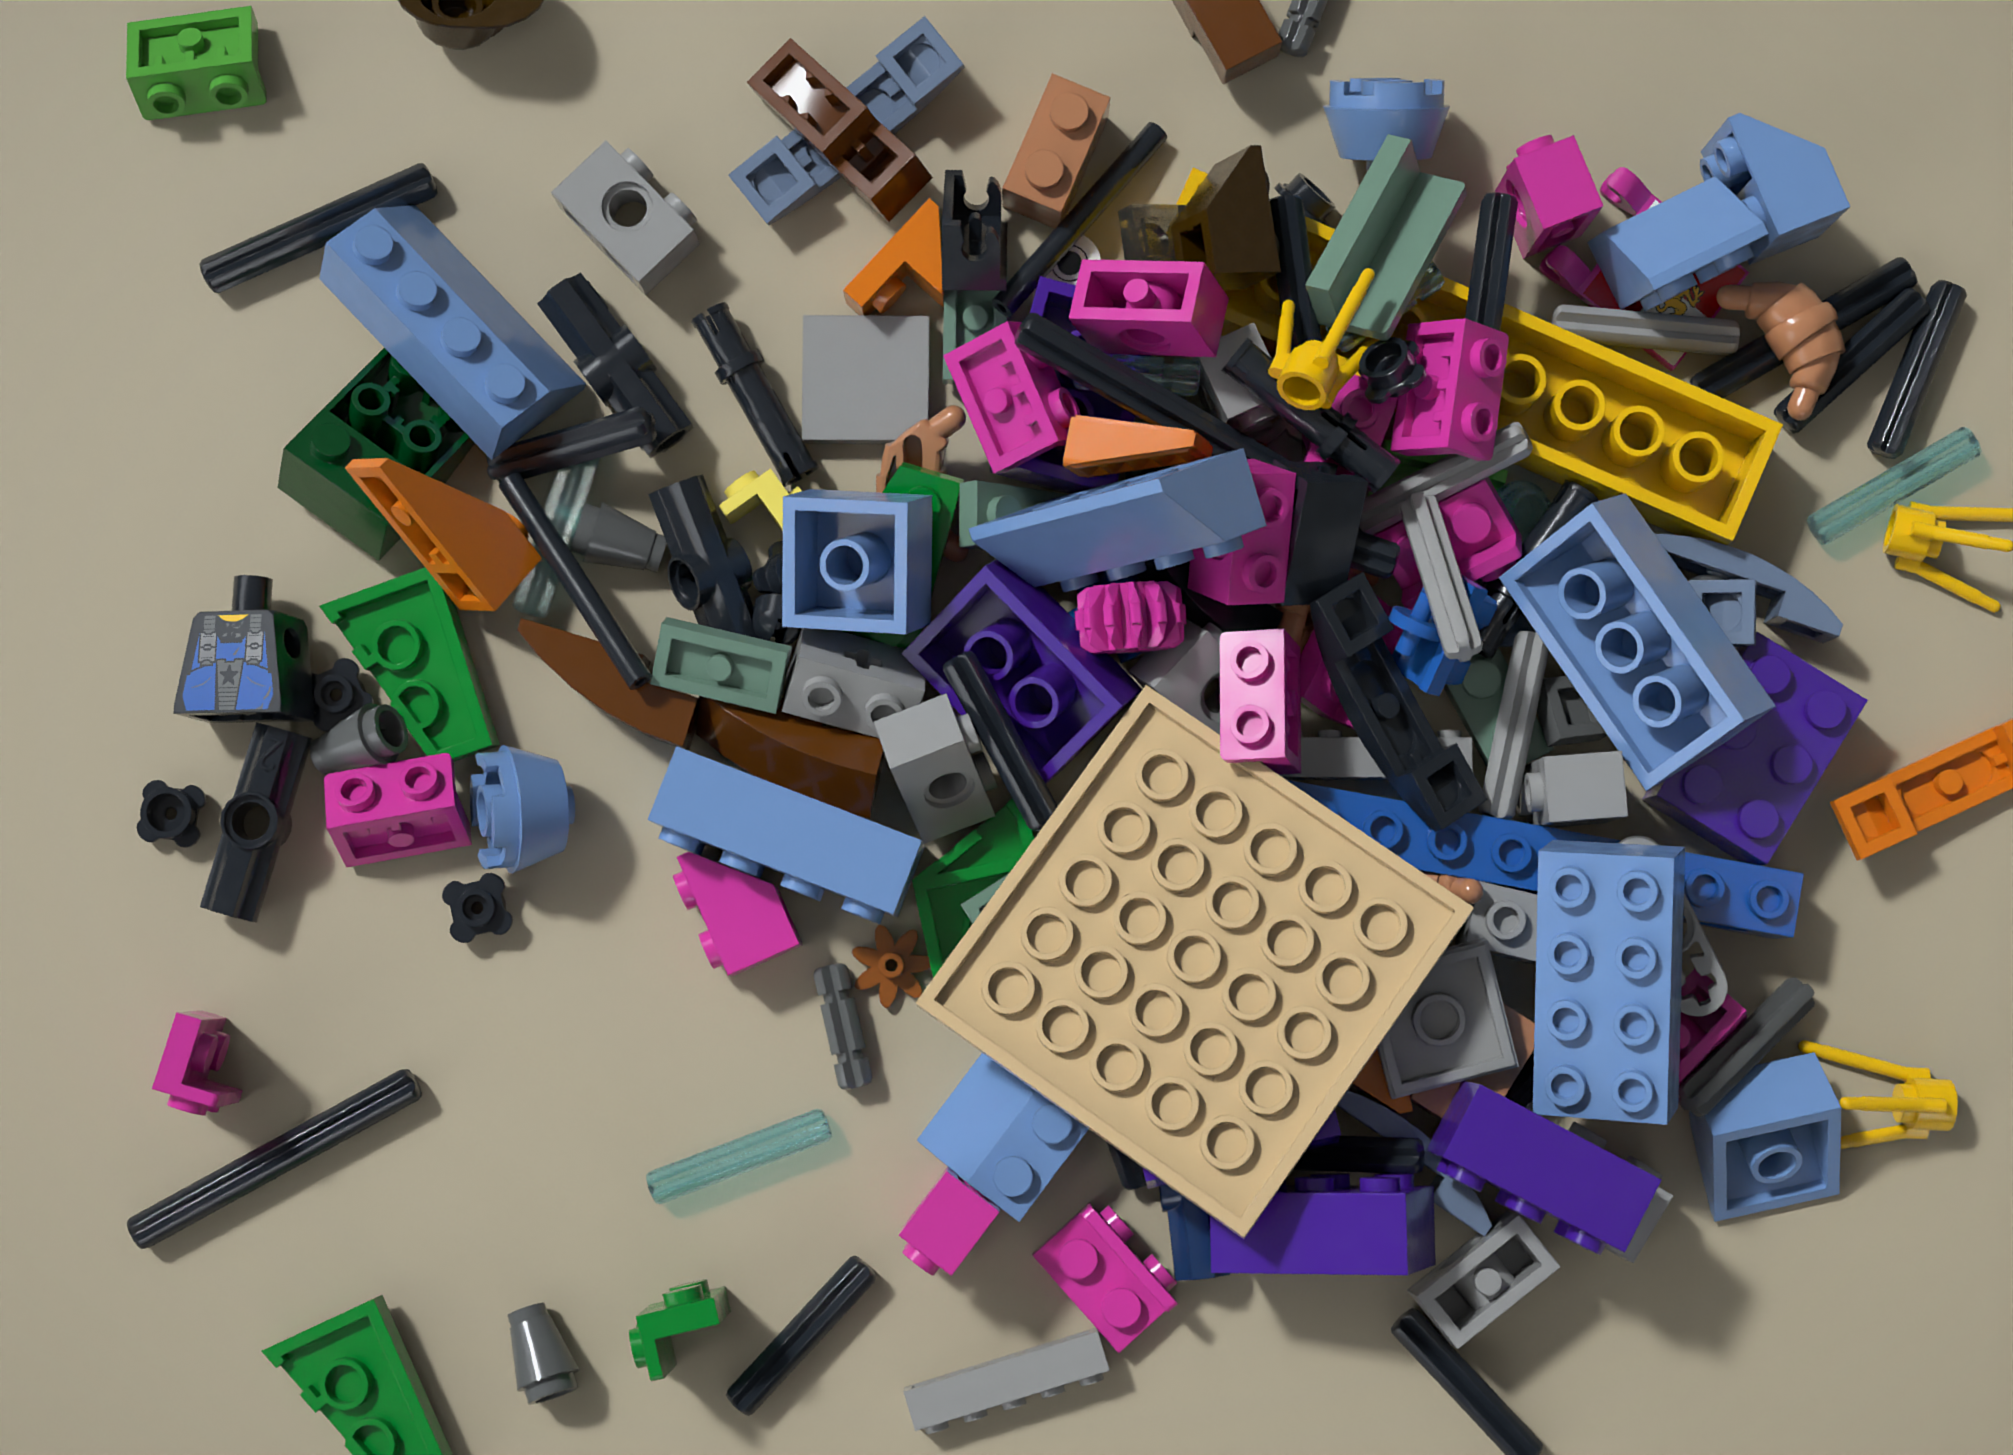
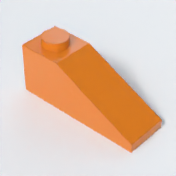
(461, 540)

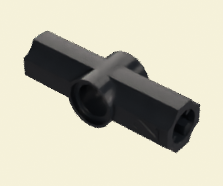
(612, 359)
(706, 567)
(246, 865)

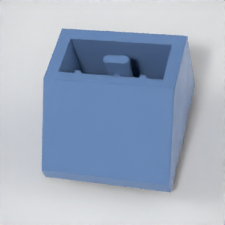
(1778, 178)
(1661, 248)

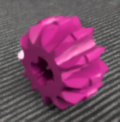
(1130, 617)

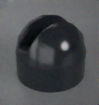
(768, 620)

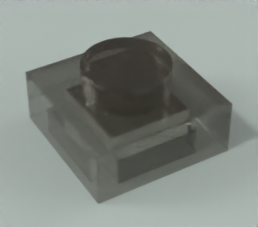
(1148, 231)

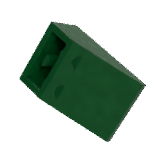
(372, 417)

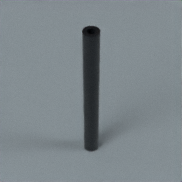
(1079, 219)
(575, 581)

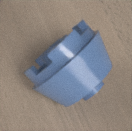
(1371, 108)
(520, 808)

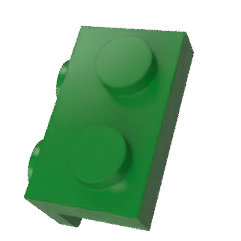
(683, 1310)

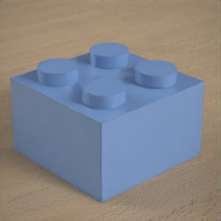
(857, 561)

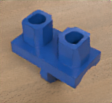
(1420, 648)

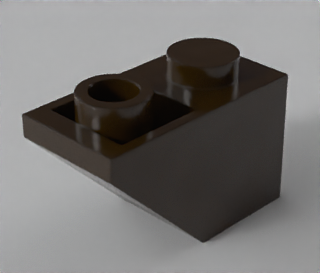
(1231, 223)

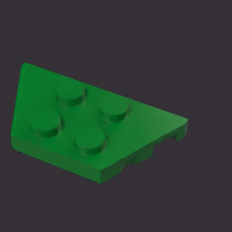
(962, 873)

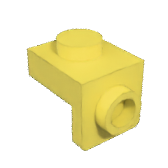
(753, 490)

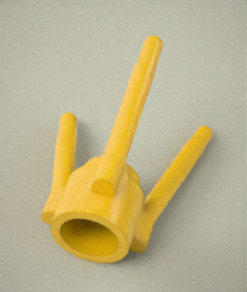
(1311, 372)
(1918, 533)
(1918, 1104)

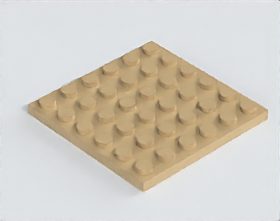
(1194, 960)

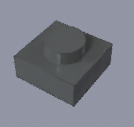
(1565, 715)

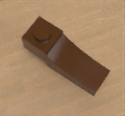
(840, 129)

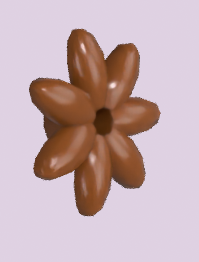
(877, 960)

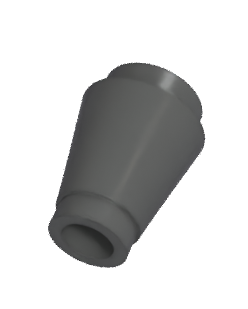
(616, 540)
(361, 740)
(540, 1355)

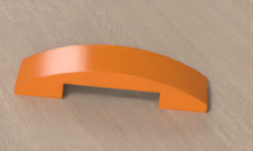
(1927, 791)

